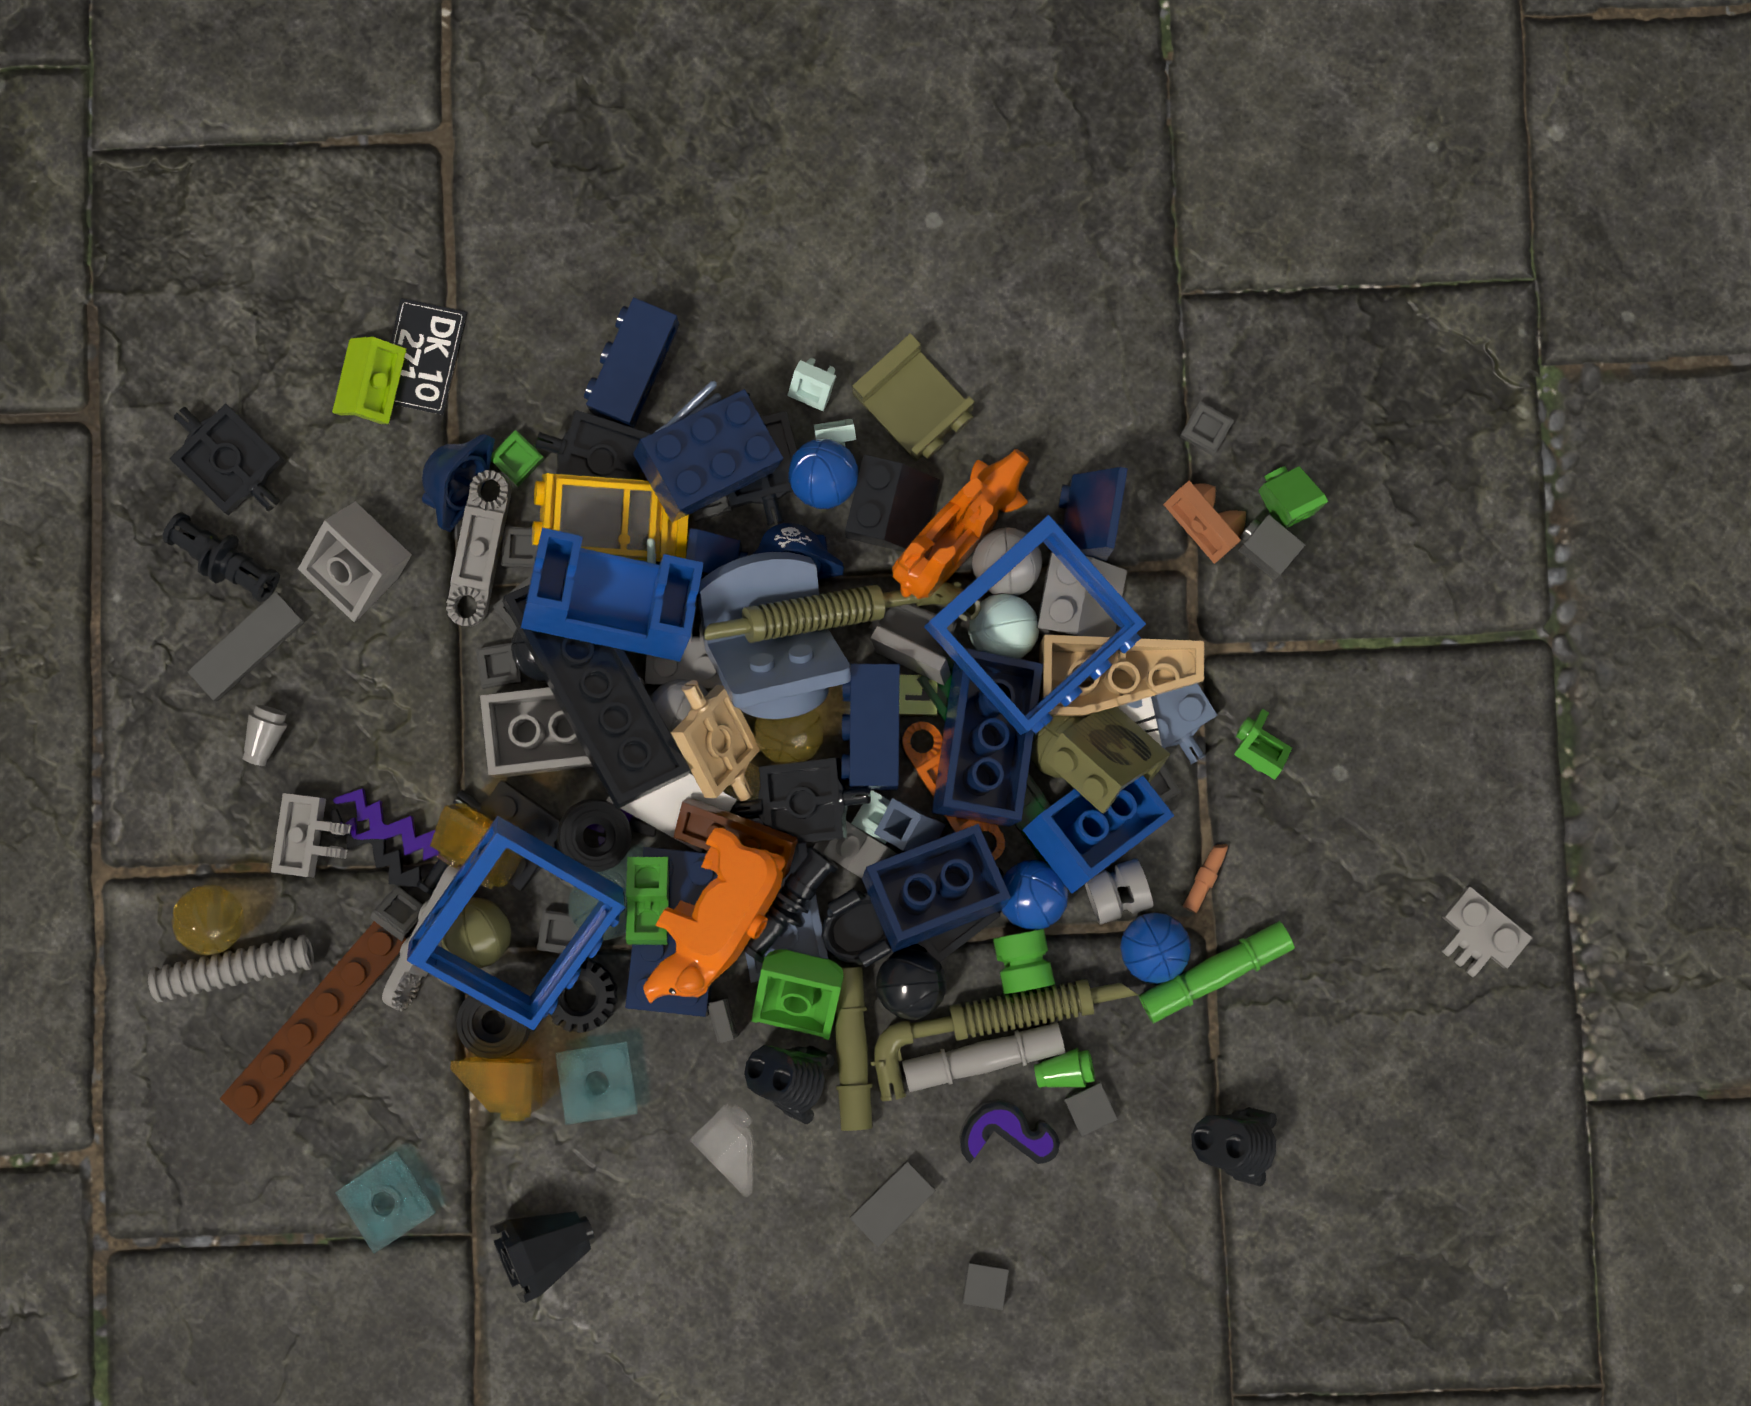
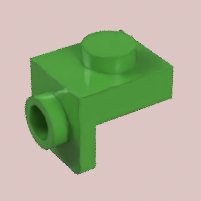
(1260, 748)

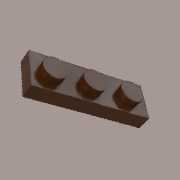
(699, 819)

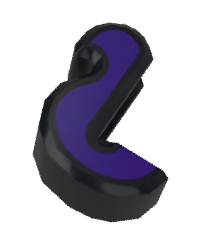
(1010, 1123)

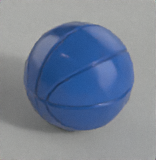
(823, 473)
(1035, 895)
(1155, 948)

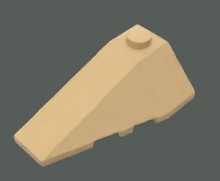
(1140, 673)

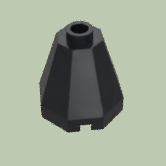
(541, 1249)

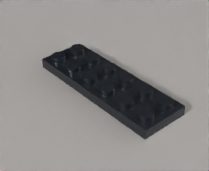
(606, 710)

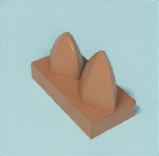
(1211, 530)

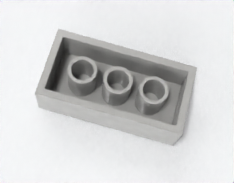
(529, 734)

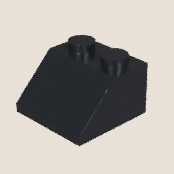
(890, 504)

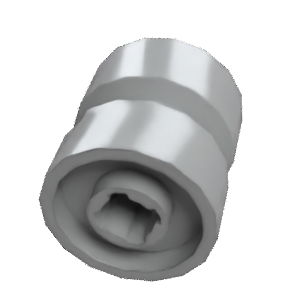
(1104, 895)

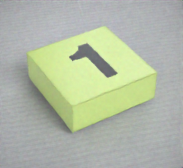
(913, 698)

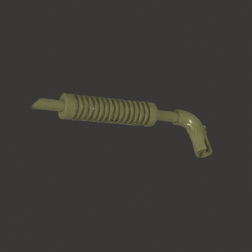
(826, 611)
(988, 1017)

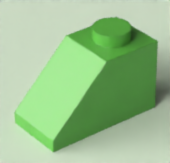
(1291, 496)

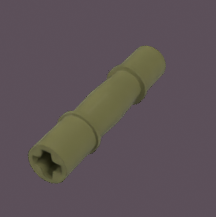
(852, 1054)

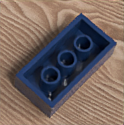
(981, 753)
(686, 884)

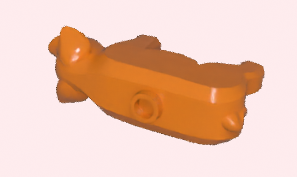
(960, 526)
(721, 921)

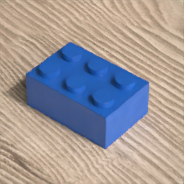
(1084, 841)

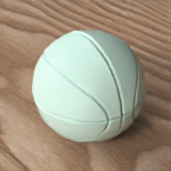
(1004, 626)

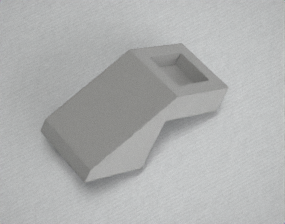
(855, 851)

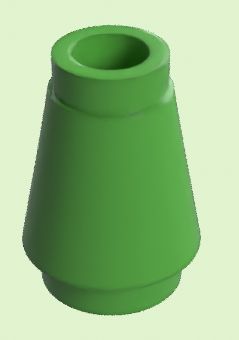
(1066, 1070)

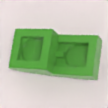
(646, 899)

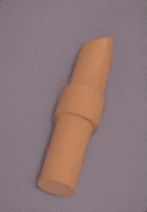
(1205, 878)

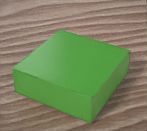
(516, 458)

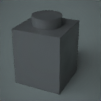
(1270, 546)

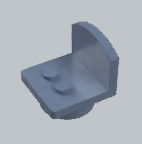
(773, 675)

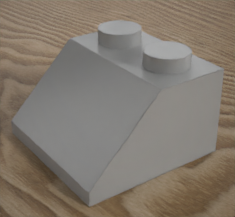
(353, 560)
(1069, 608)

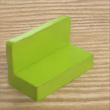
(369, 379)

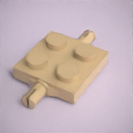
(716, 742)

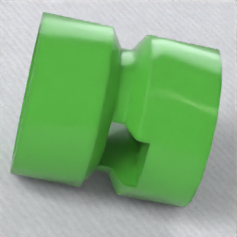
(1023, 961)

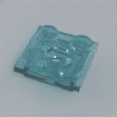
(578, 1101)
(410, 1202)

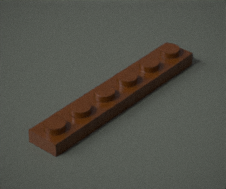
(312, 1023)

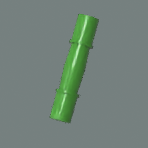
(1216, 972)

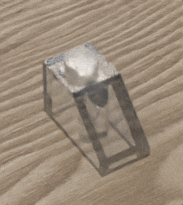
(729, 1145)

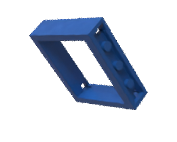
(1094, 666)
(525, 1009)

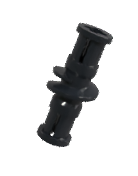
(220, 558)
(790, 900)

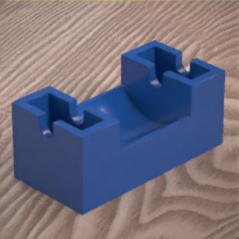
(611, 597)

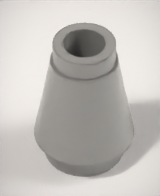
(262, 734)

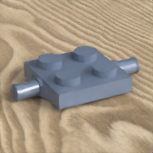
(1180, 716)

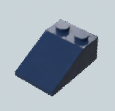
(1093, 510)

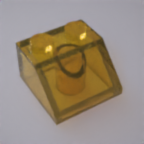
(459, 833)
(503, 1084)

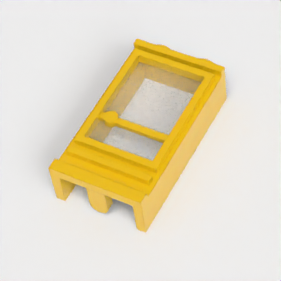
(609, 514)

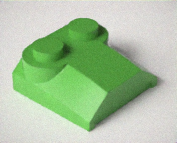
(798, 992)

